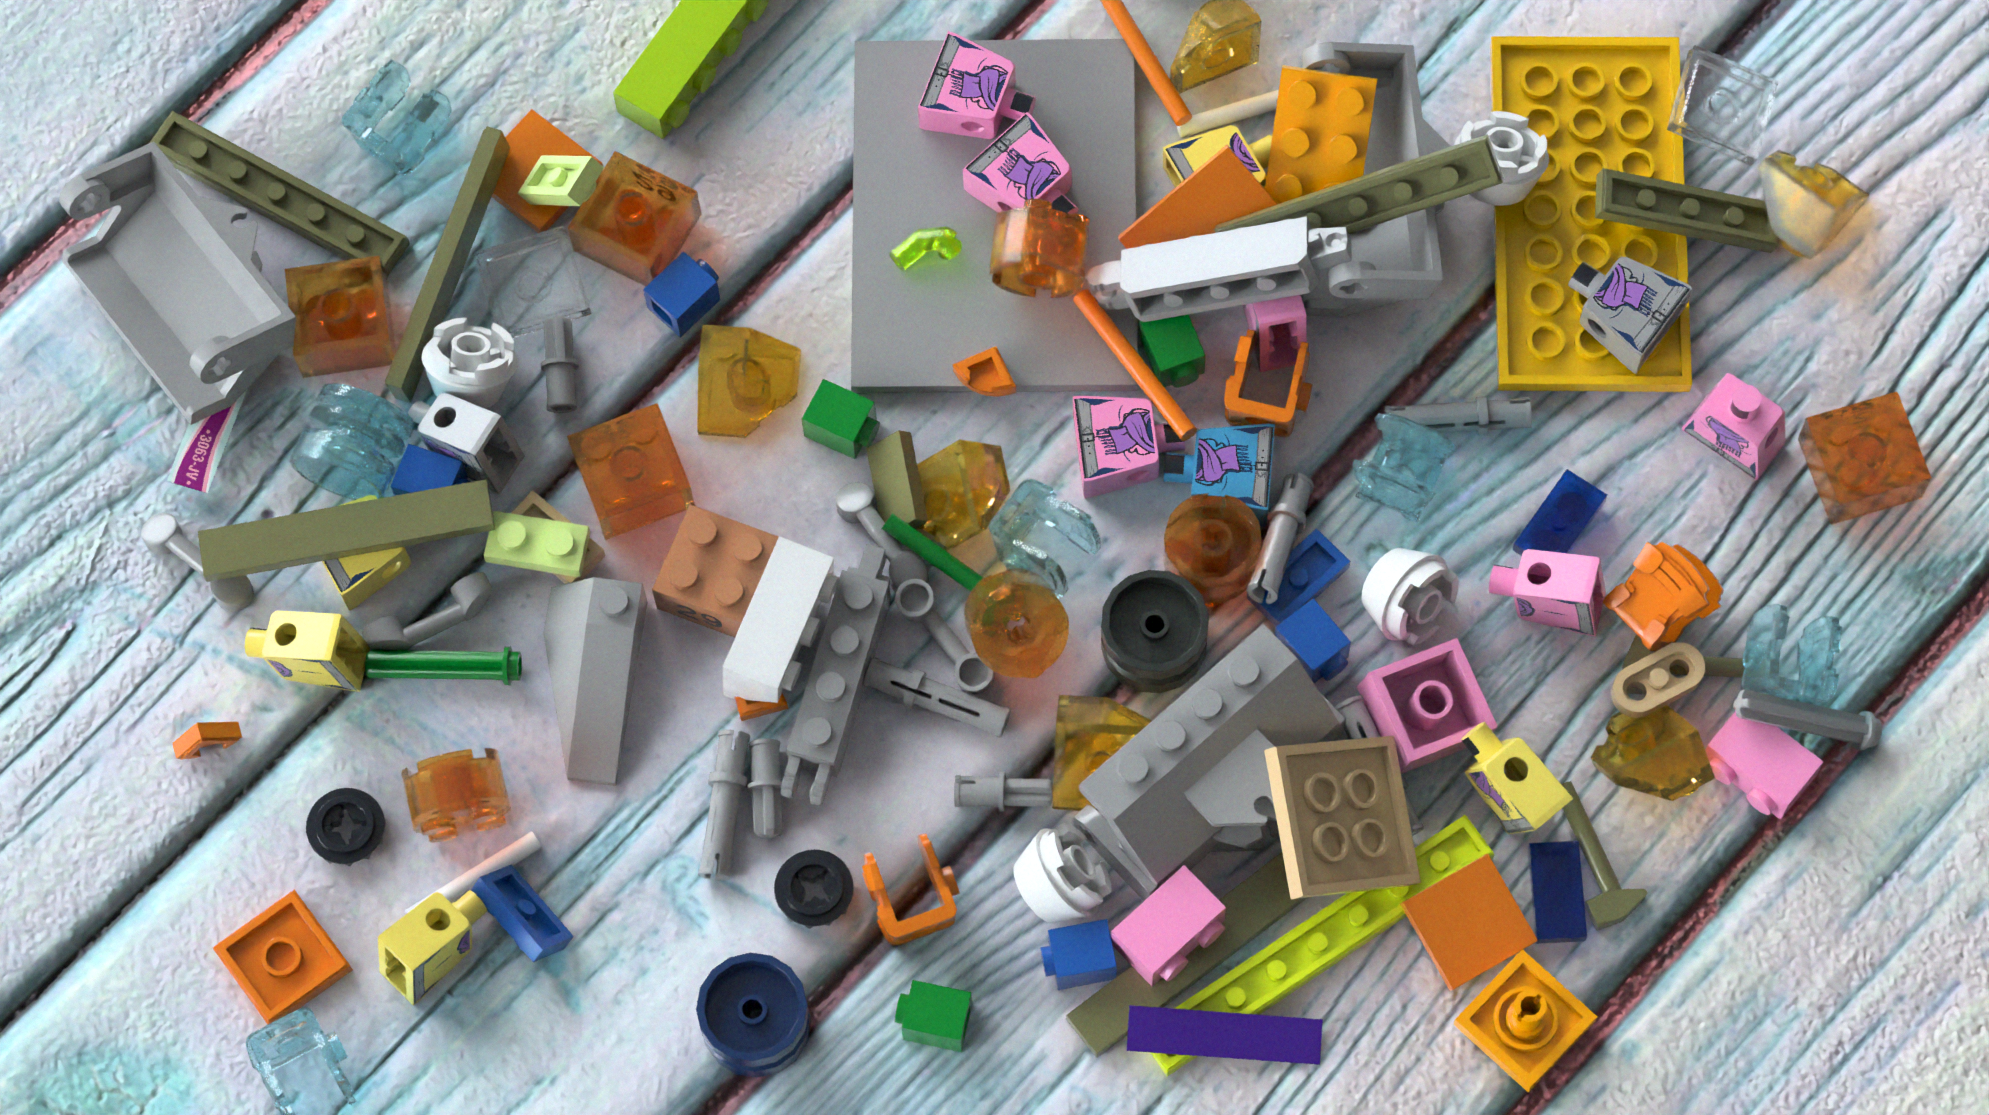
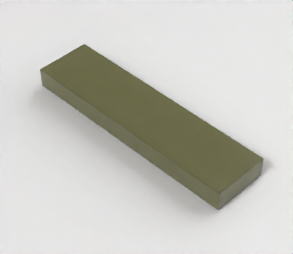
(1683, 210)

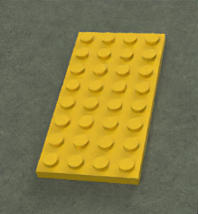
(1600, 109)

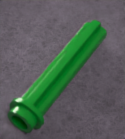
(445, 664)

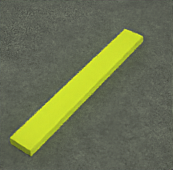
(1329, 935)

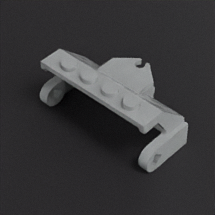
(1403, 254)
(177, 280)
(1200, 767)

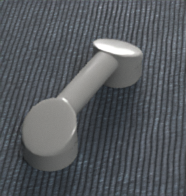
(857, 505)
(163, 536)
(470, 596)
(919, 605)

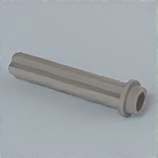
(1859, 729)

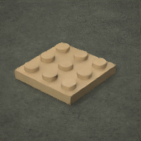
(1342, 816)

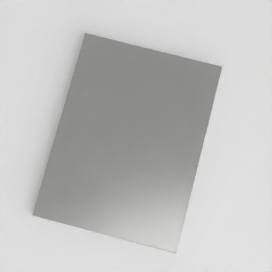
(911, 178)

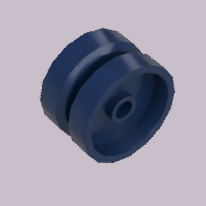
(758, 1044)

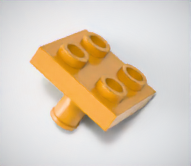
(1525, 1020)

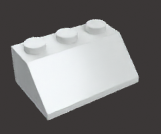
(779, 623)

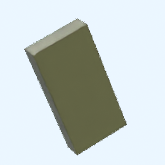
(897, 479)

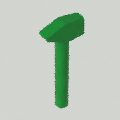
(931, 552)

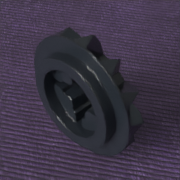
(328, 813)
(811, 867)

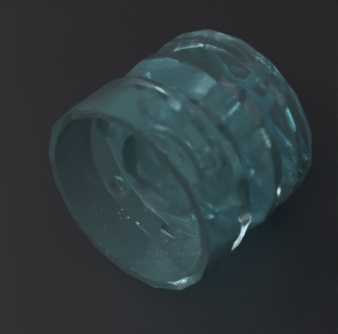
(352, 442)

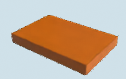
(1208, 197)

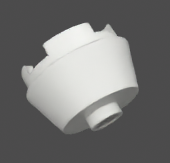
(1518, 152)
(470, 361)
(1408, 593)
(1060, 876)

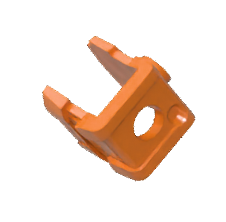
(1247, 412)
(1665, 594)
(925, 923)

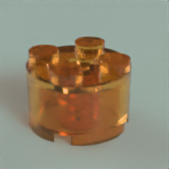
(1039, 250)
(1213, 523)
(1025, 648)
(456, 793)

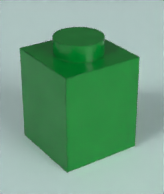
(1173, 350)
(840, 419)
(934, 1015)

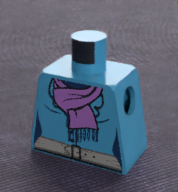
(1229, 463)

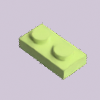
(561, 180)
(537, 544)

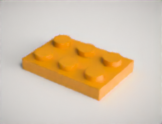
(1318, 131)

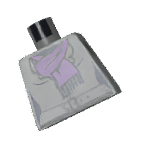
(1629, 307)
(469, 435)

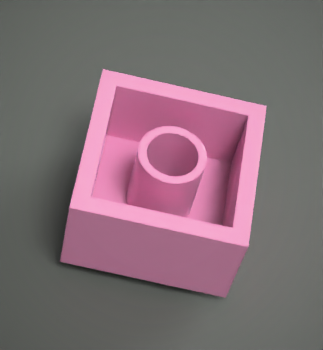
(1426, 703)

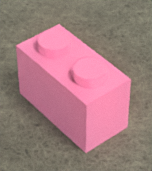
(1762, 764)
(1169, 927)

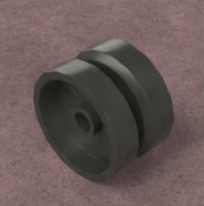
(1154, 603)

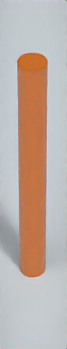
(1148, 61)
(1135, 365)

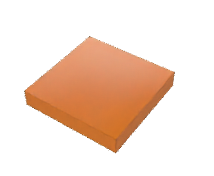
(529, 141)
(1468, 922)
(282, 958)

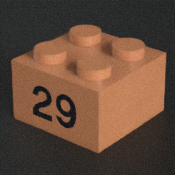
(712, 570)

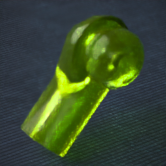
(926, 240)

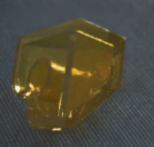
(1216, 43)
(1807, 203)
(742, 379)
(962, 490)
(1085, 738)
(1654, 754)

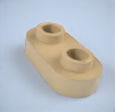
(1656, 681)

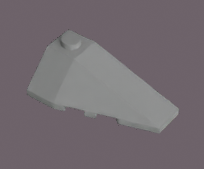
(592, 661)

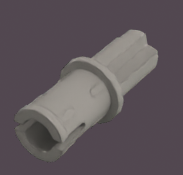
(559, 365)
(766, 788)
(1002, 791)

